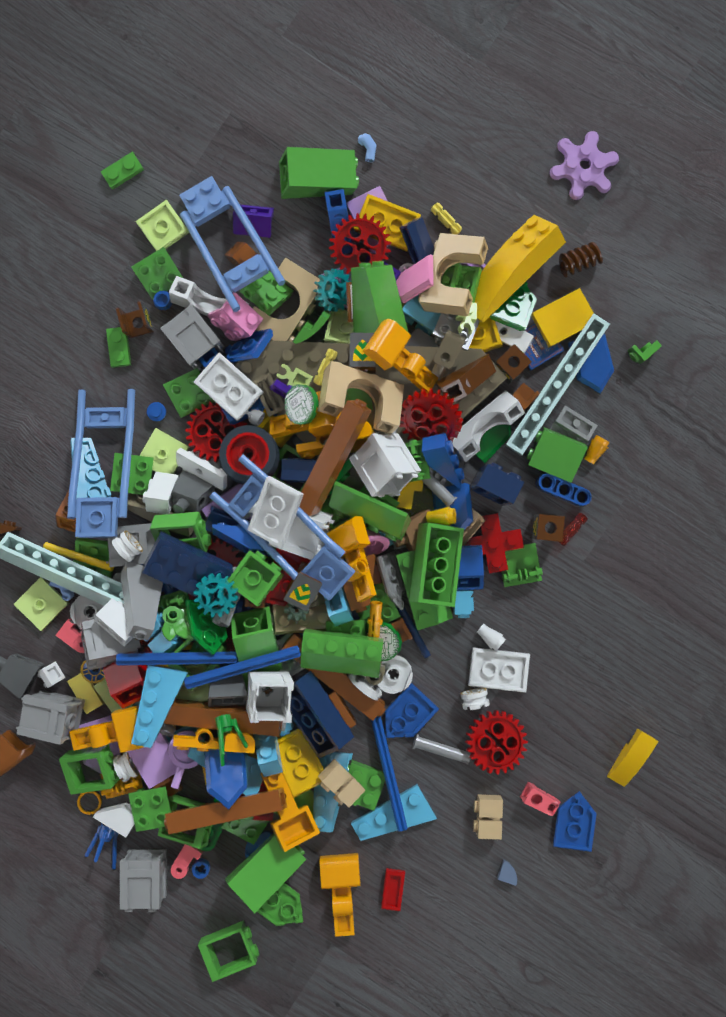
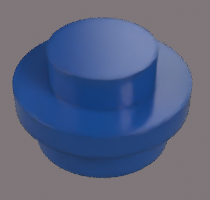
(162, 300)
(156, 411)

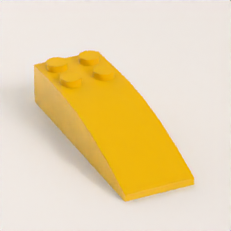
(516, 263)

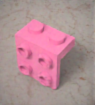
(236, 324)

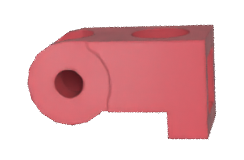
(71, 636)
(539, 799)
(182, 863)

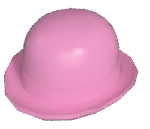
(377, 543)

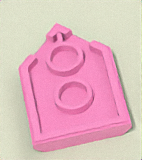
(415, 279)

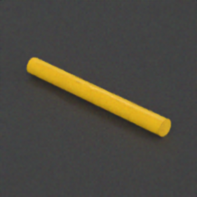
(77, 556)

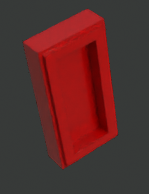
(393, 889)

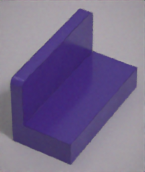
(259, 217)

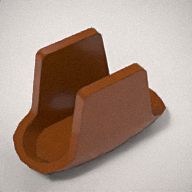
(12, 751)

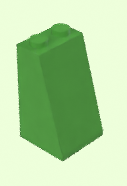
(317, 171)
(375, 297)
(254, 636)
(264, 872)

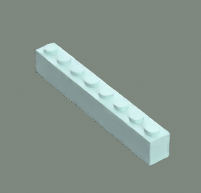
(557, 384)
(59, 570)

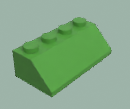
(376, 514)
(436, 564)
(424, 614)
(341, 652)

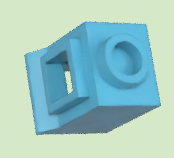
(463, 604)

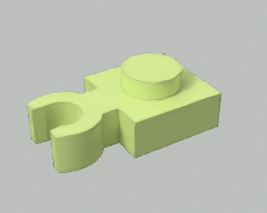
(468, 321)
(296, 377)

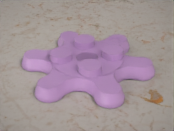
(580, 177)

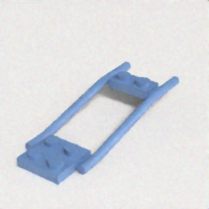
(206, 202)
(99, 515)
(326, 564)

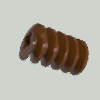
(579, 257)

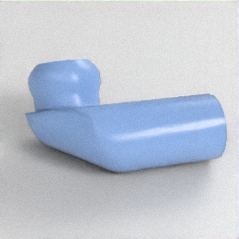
(370, 145)
(66, 594)

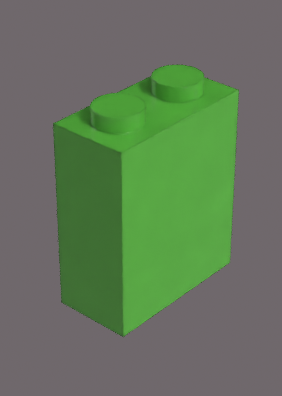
(556, 454)

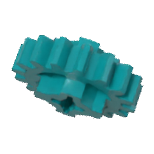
(330, 288)
(209, 592)

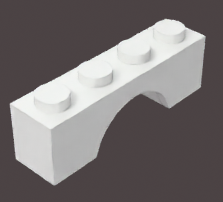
(187, 292)
(502, 410)

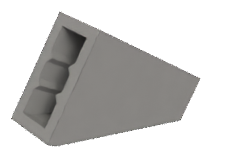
(141, 600)

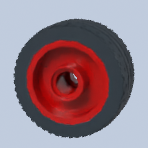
(244, 441)

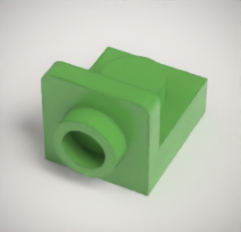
(647, 350)

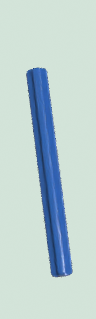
(178, 658)
(242, 667)
(389, 774)

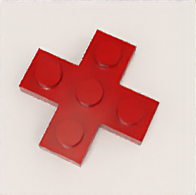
(495, 543)

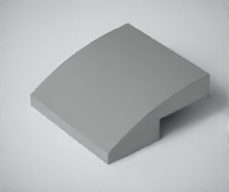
(573, 425)

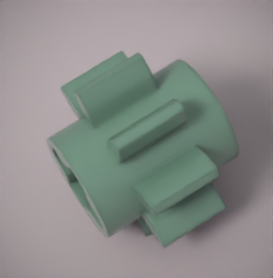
(296, 616)

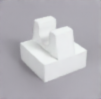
(51, 674)

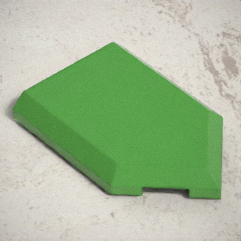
(283, 907)

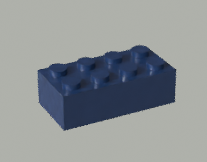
(497, 484)
(183, 564)
(317, 716)

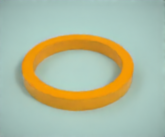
(89, 812)

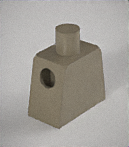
(452, 345)

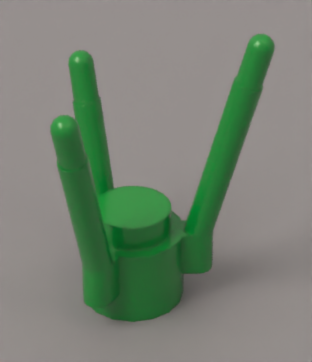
(224, 725)

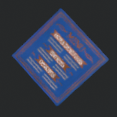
(538, 350)

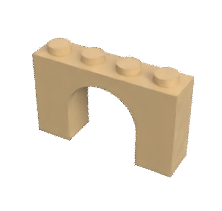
(449, 251)
(303, 284)
(385, 394)

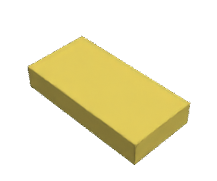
(85, 690)

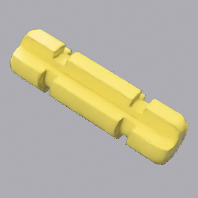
(446, 219)
(330, 356)

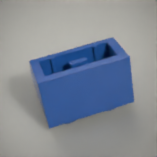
(471, 568)

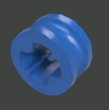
(203, 874)

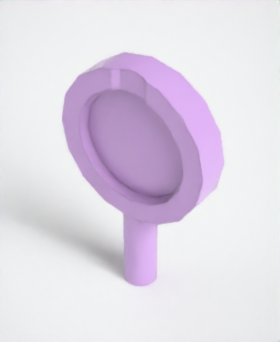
(180, 759)

